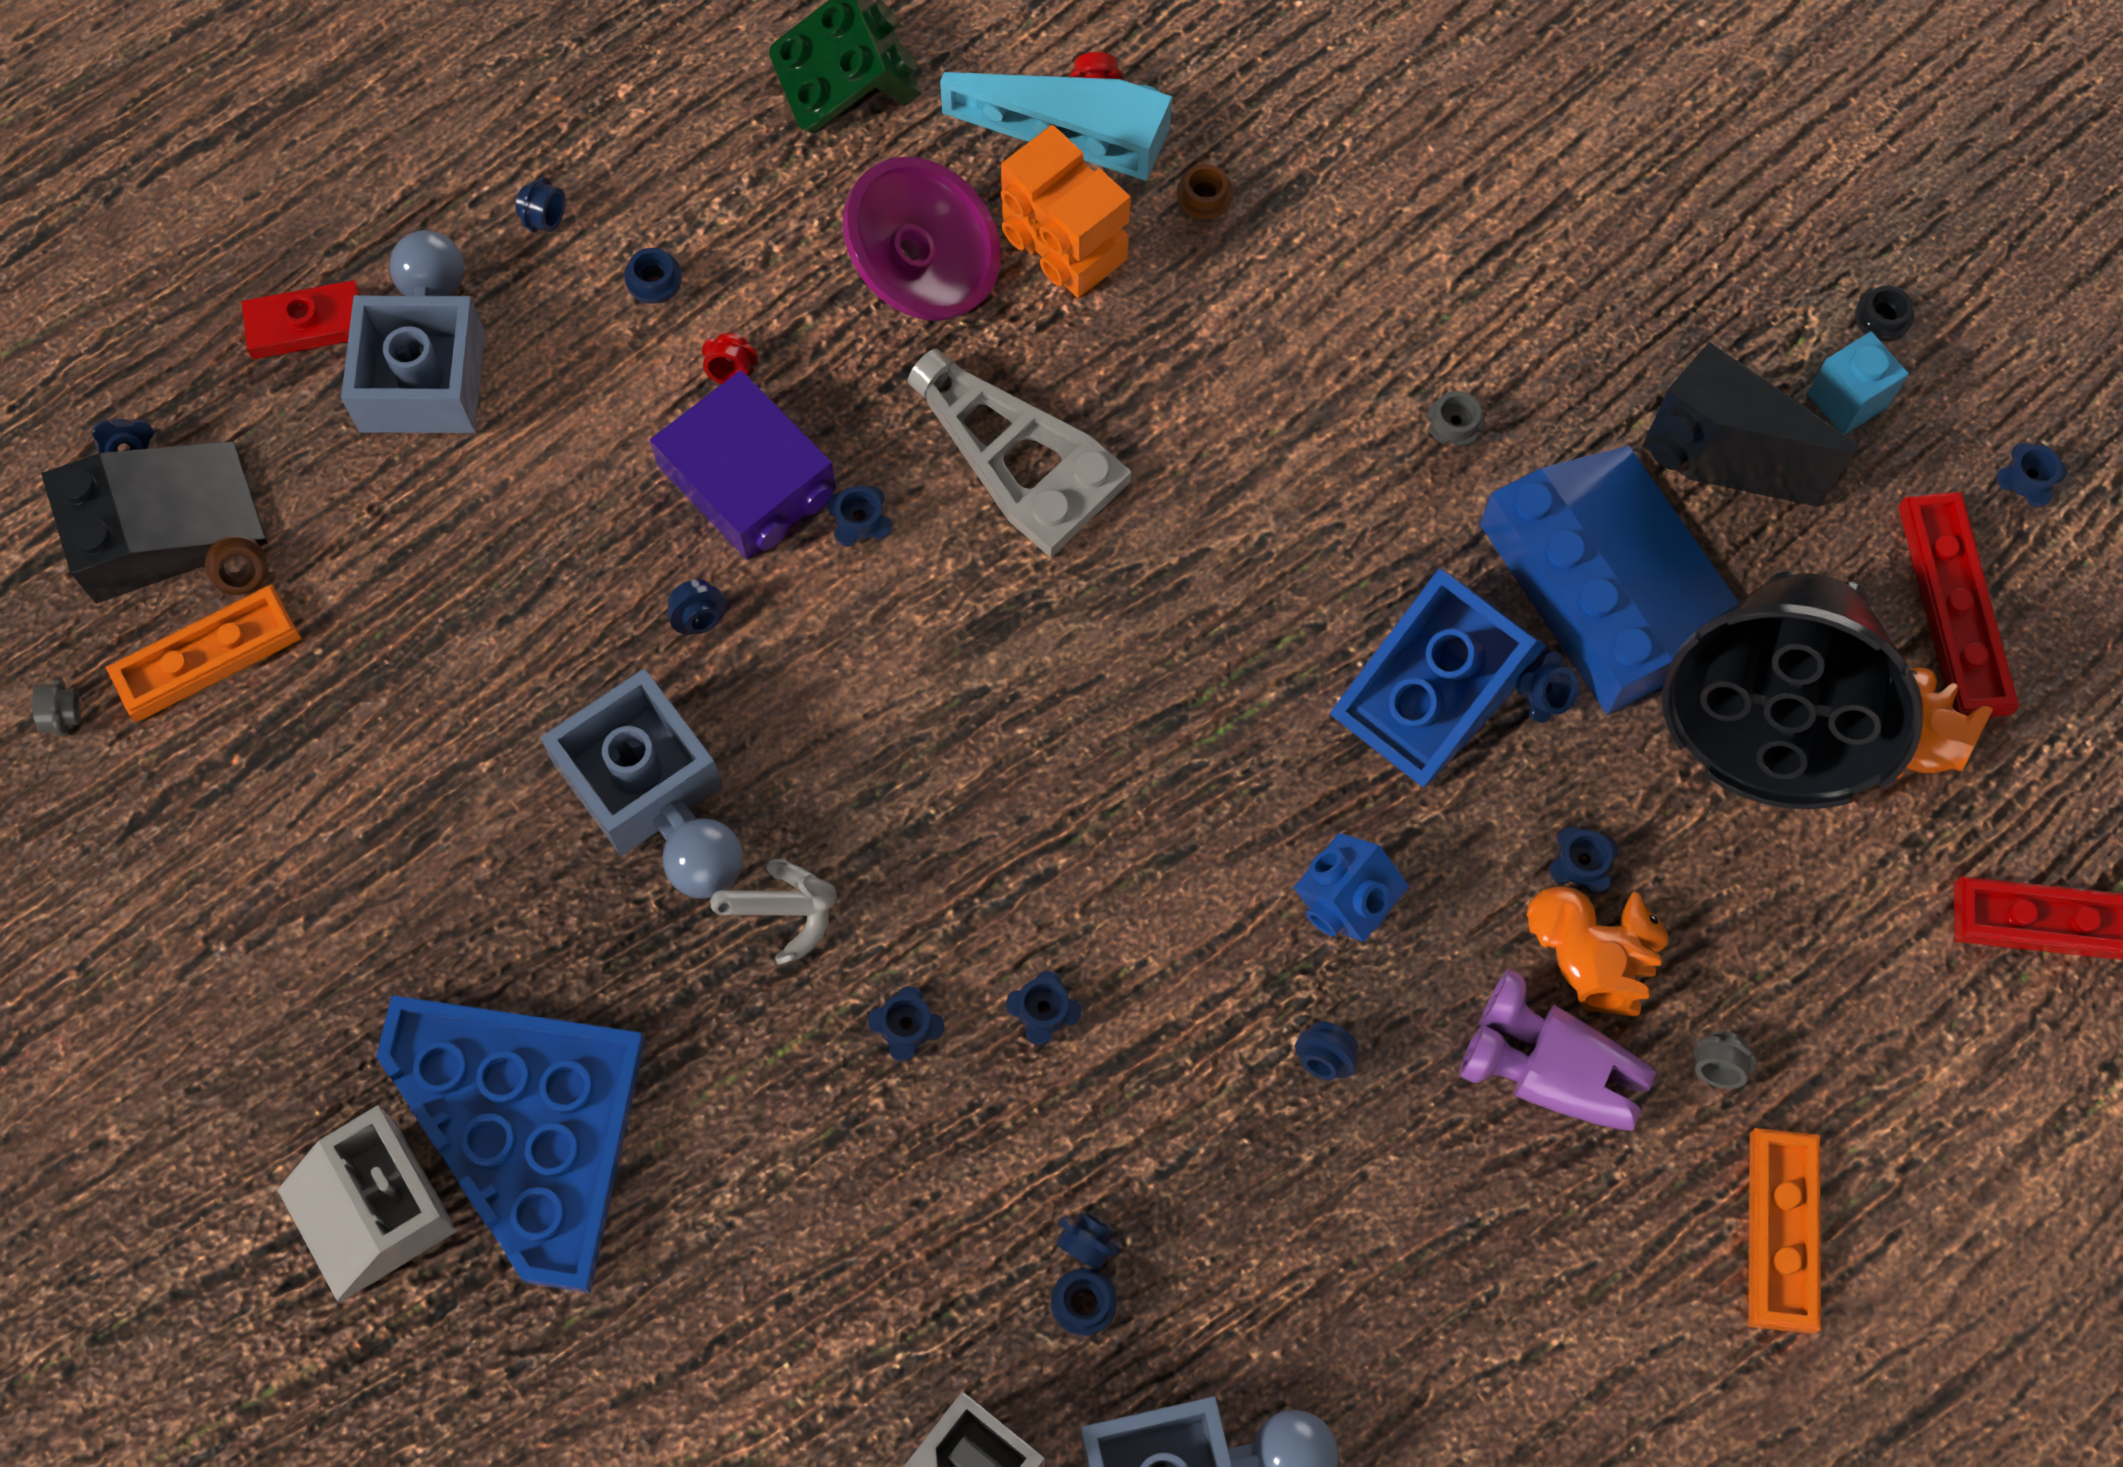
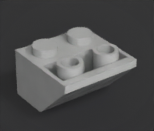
(364, 1203)

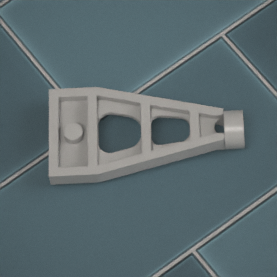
(1064, 497)

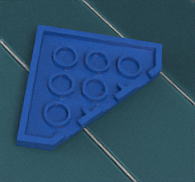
(524, 1120)

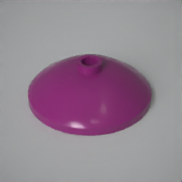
(937, 223)

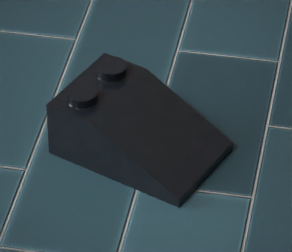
(1745, 434)
(148, 513)

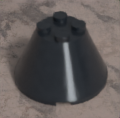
(1795, 696)

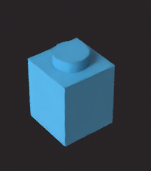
(1857, 383)

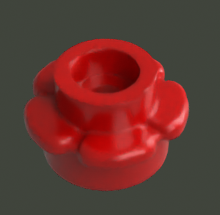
(1096, 65)
(727, 356)

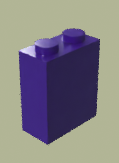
(744, 465)

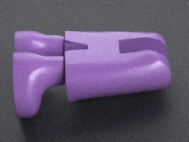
(1566, 1059)

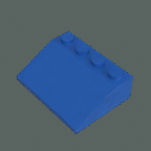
(1606, 569)

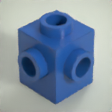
(1350, 888)

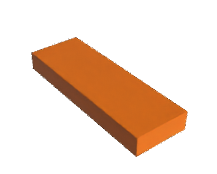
(203, 653)
(1784, 1231)

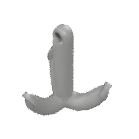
(811, 901)

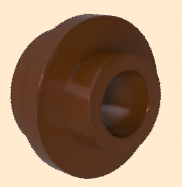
(1205, 179)
(236, 582)

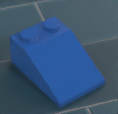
(1437, 678)

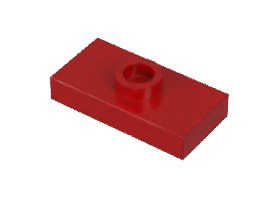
(298, 319)

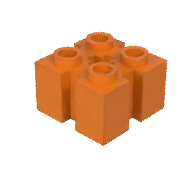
(1064, 212)

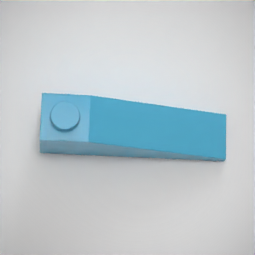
(1105, 118)

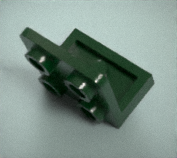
(841, 57)

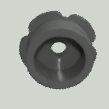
(1458, 406)
(55, 707)
(1724, 1060)

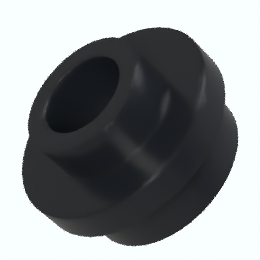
(1890, 302)

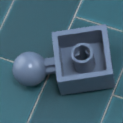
(417, 354)
(655, 793)
(1194, 1437)

